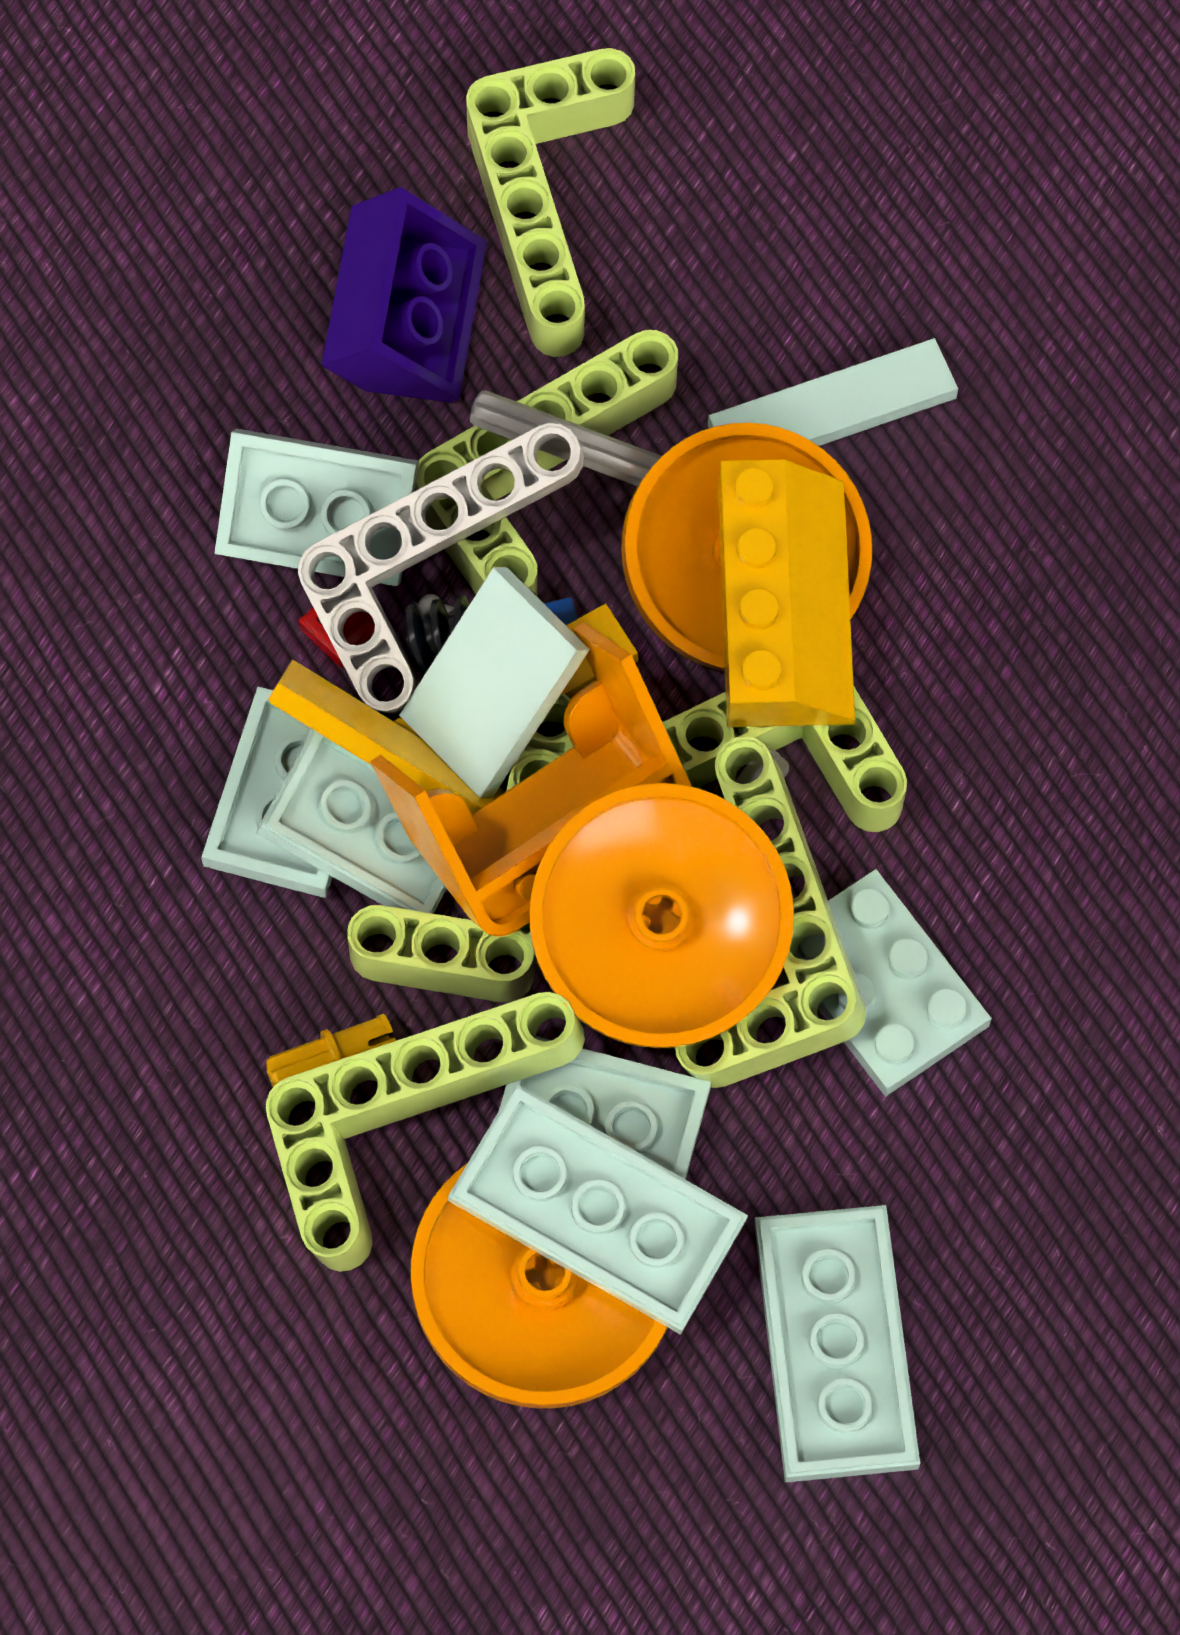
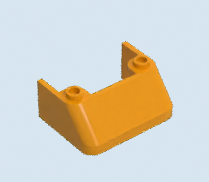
(496, 852)

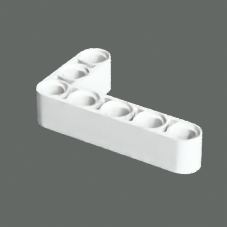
(419, 543)

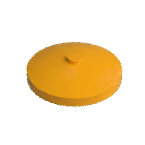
(674, 533)
(661, 915)
(517, 1318)

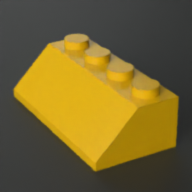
(784, 595)

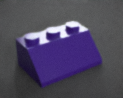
(404, 299)

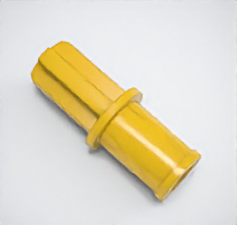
(329, 1048)

